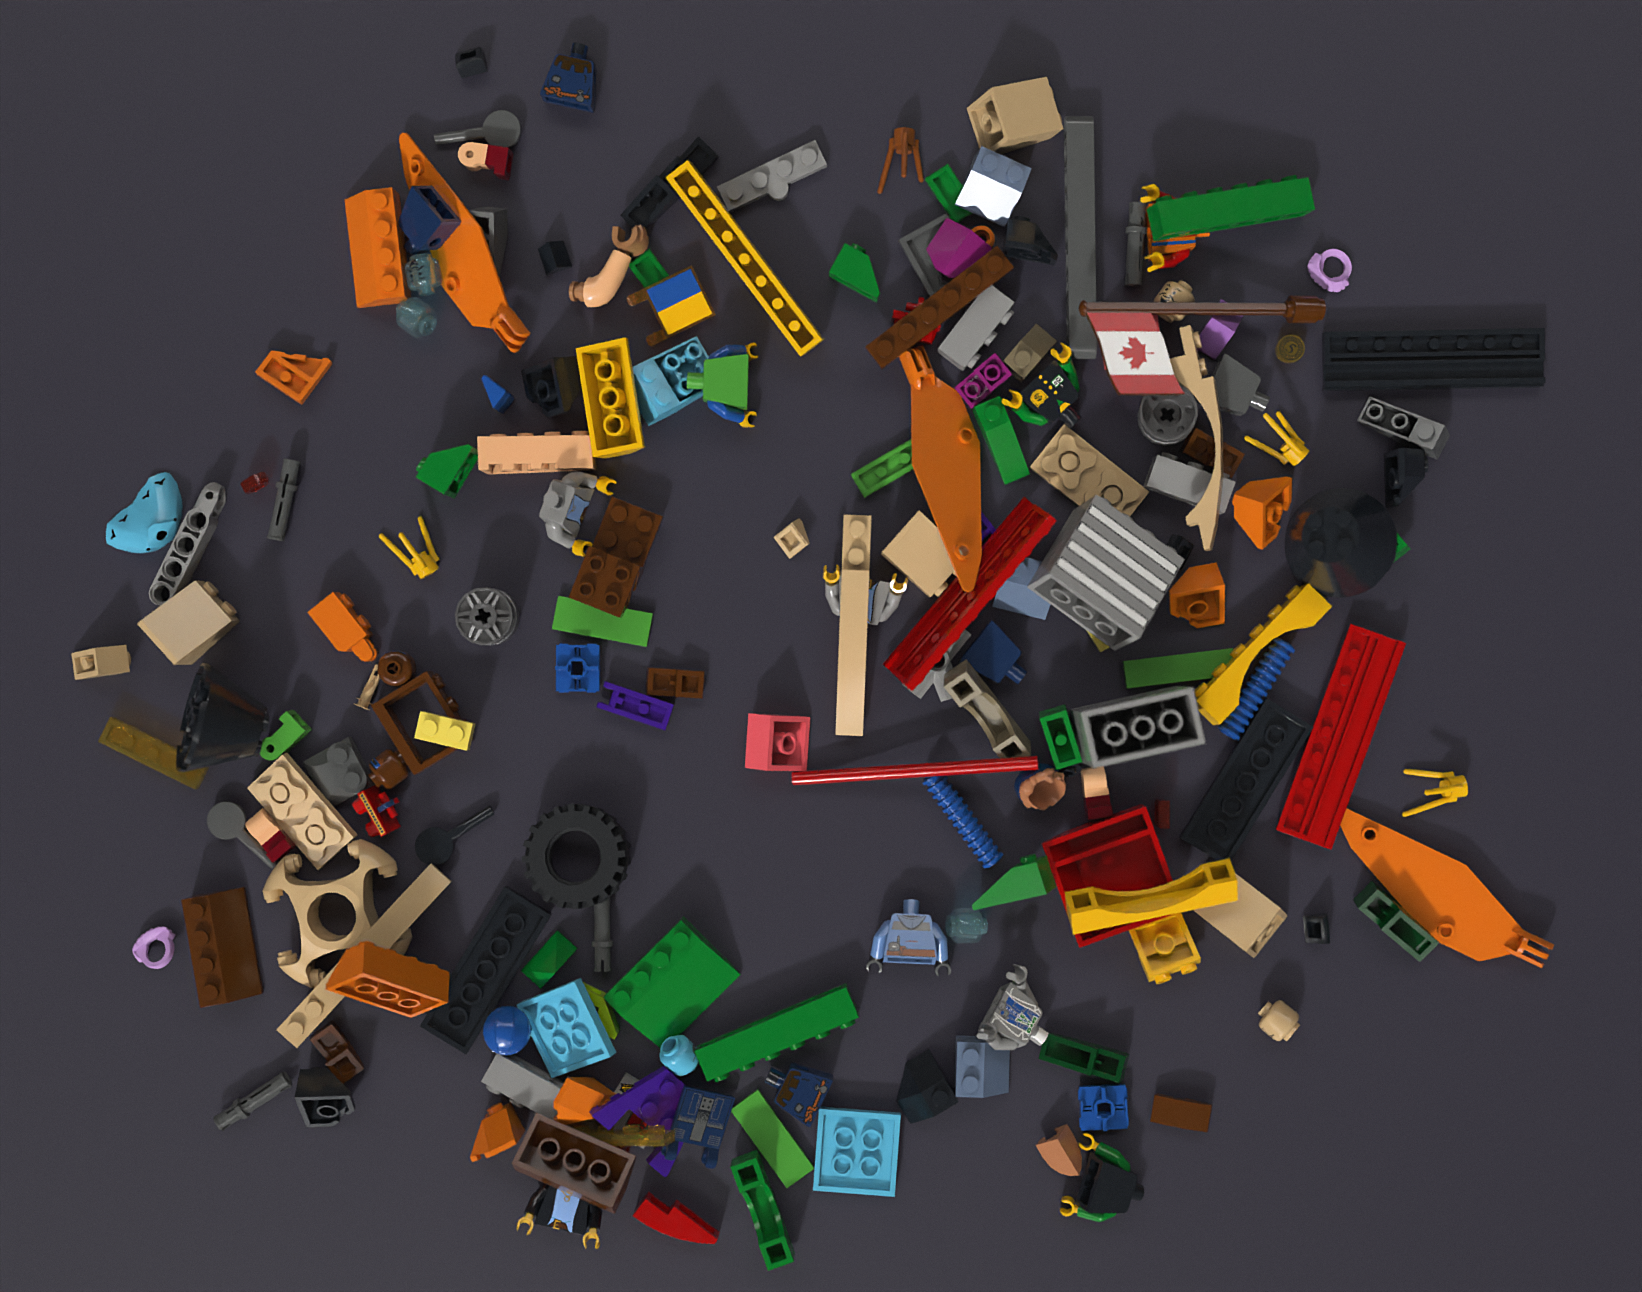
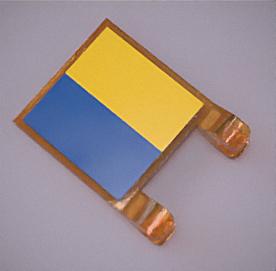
(676, 302)

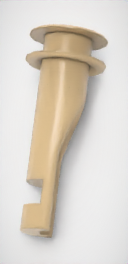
(368, 690)

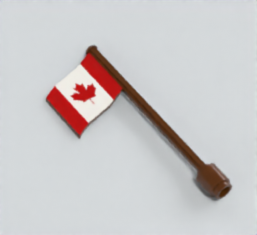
(1137, 351)

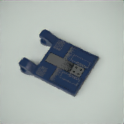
(700, 1121)

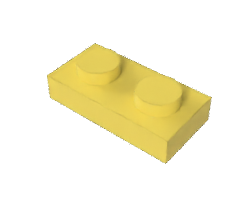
(444, 730)

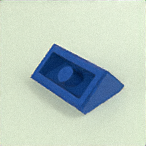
(498, 396)

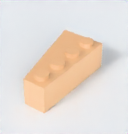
(535, 453)

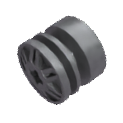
(1165, 432)
(501, 624)

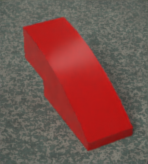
(674, 1221)

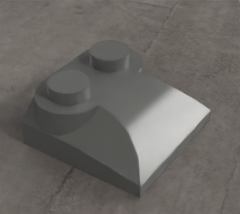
(339, 771)

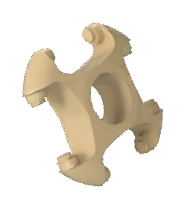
(306, 899)

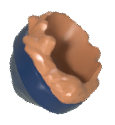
(1040, 787)

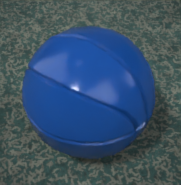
(507, 1030)

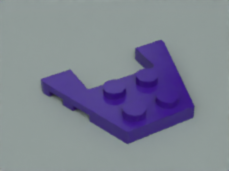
(653, 1101)

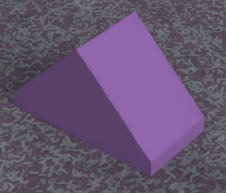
(1217, 333)

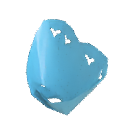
(148, 517)

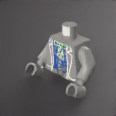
(1013, 1015)

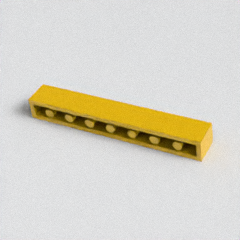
(745, 258)

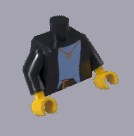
(563, 1212)

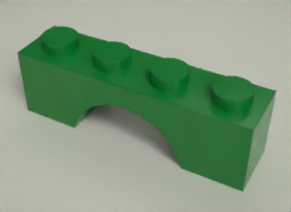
(763, 1207)

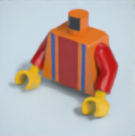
(1166, 252)

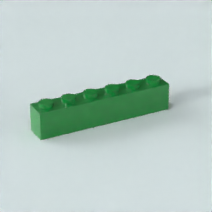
(1230, 208)
(777, 1032)

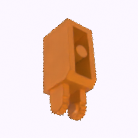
(344, 627)

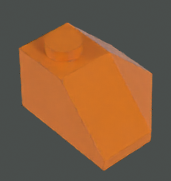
(1260, 507)
(1199, 596)
(577, 1099)
(497, 1131)

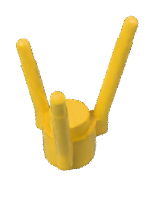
(1292, 449)
(421, 563)
(1451, 787)

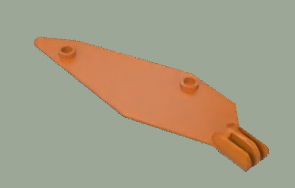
(465, 257)
(946, 463)
(1441, 894)

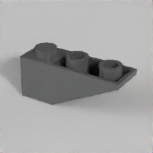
(1405, 427)

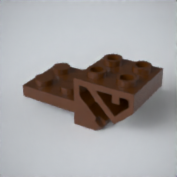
(616, 558)

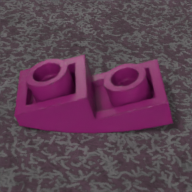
(983, 380)

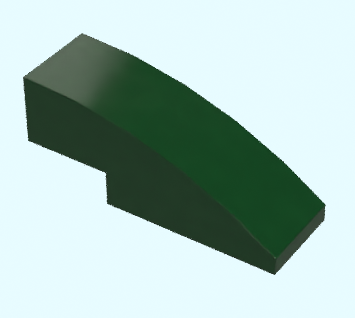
(1395, 921)
(1084, 1057)

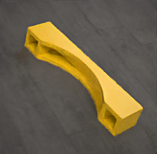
(1222, 692)
(1203, 887)

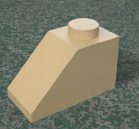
(101, 662)

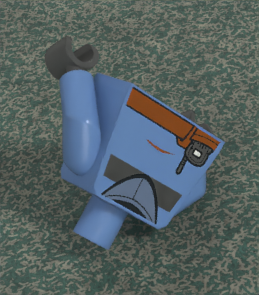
(910, 940)

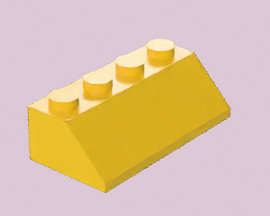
(610, 398)

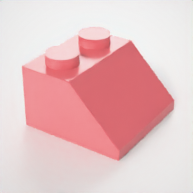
(777, 742)

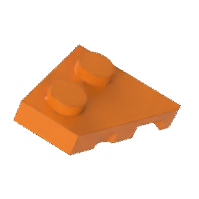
(293, 374)

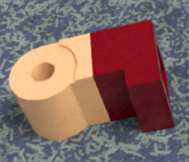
(484, 156)
(1095, 793)
(270, 835)

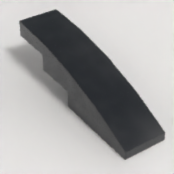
(659, 193)

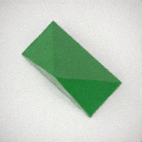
(549, 959)

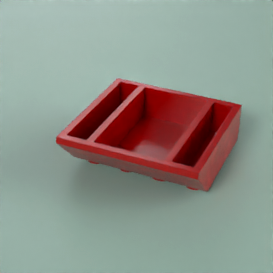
(1109, 855)

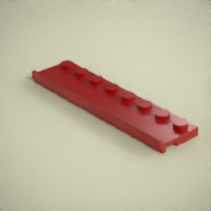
(957, 608)
(1340, 736)

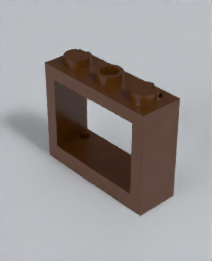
(398, 733)

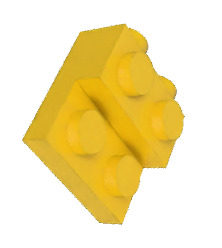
(1165, 948)

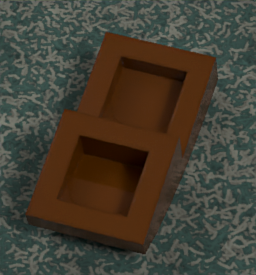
(1201, 448)
(675, 682)
(337, 1051)
(1181, 1113)

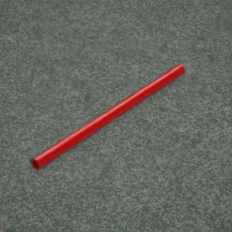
(915, 770)

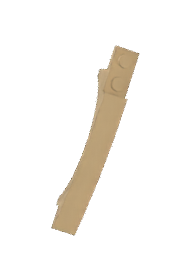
(1189, 373)
(853, 625)
(383, 934)

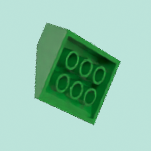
(672, 983)

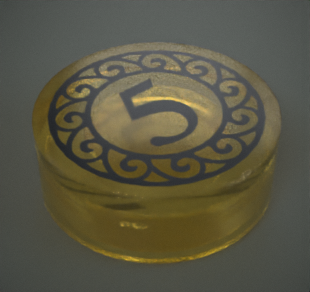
(1290, 349)

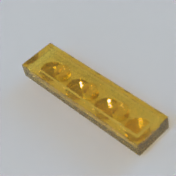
(148, 751)
(630, 1135)

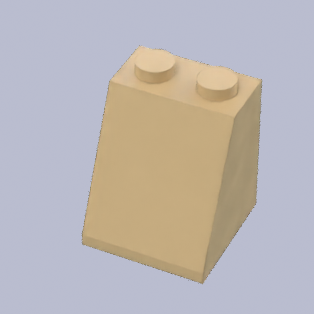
(1015, 115)
(921, 555)
(190, 623)
(1246, 921)

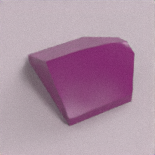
(955, 248)

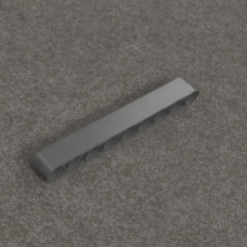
(1079, 232)

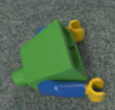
(726, 382)

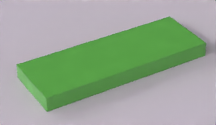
(586, 620)
(772, 1138)

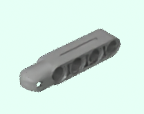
(209, 506)

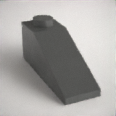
(495, 228)

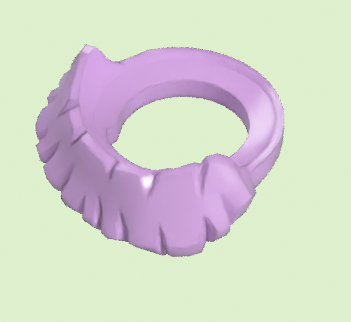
(1316, 266)
(141, 946)

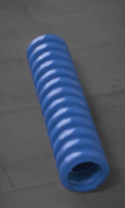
(1257, 688)
(963, 820)

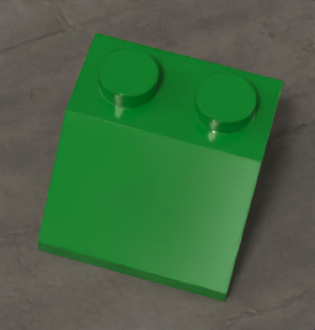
(448, 469)

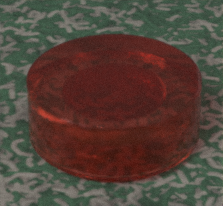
(255, 483)

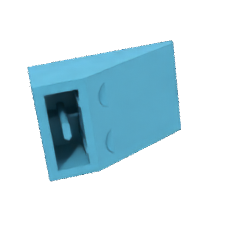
(663, 380)

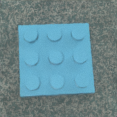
(567, 1028)
(856, 1151)

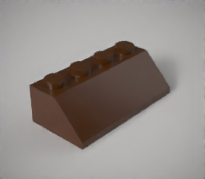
(222, 946)
(575, 1163)

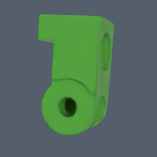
(286, 737)

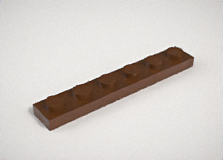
(939, 307)

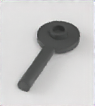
(499, 129)
(228, 821)

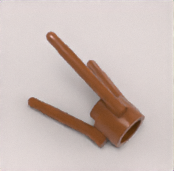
(904, 143)

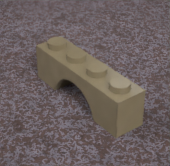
(974, 695)

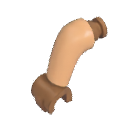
(603, 287)

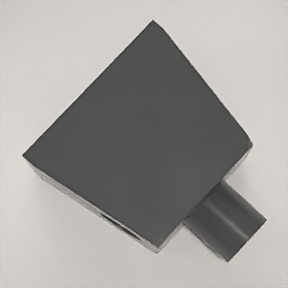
(1237, 387)

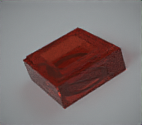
(1162, 813)

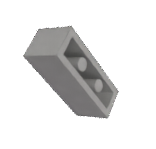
(976, 328)
(1183, 481)
(523, 1084)

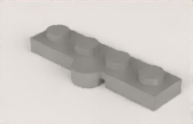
(772, 177)

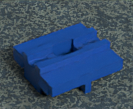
(564, 668)
(1092, 1095)

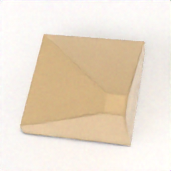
(792, 538)

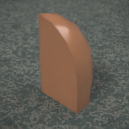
(1062, 1152)

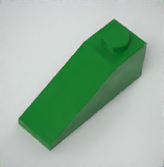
(1001, 439)
(1025, 880)

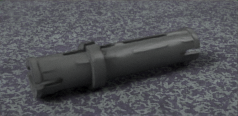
(1135, 245)
(283, 500)
(602, 936)
(243, 1107)

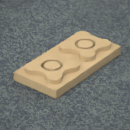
(1083, 472)
(302, 811)

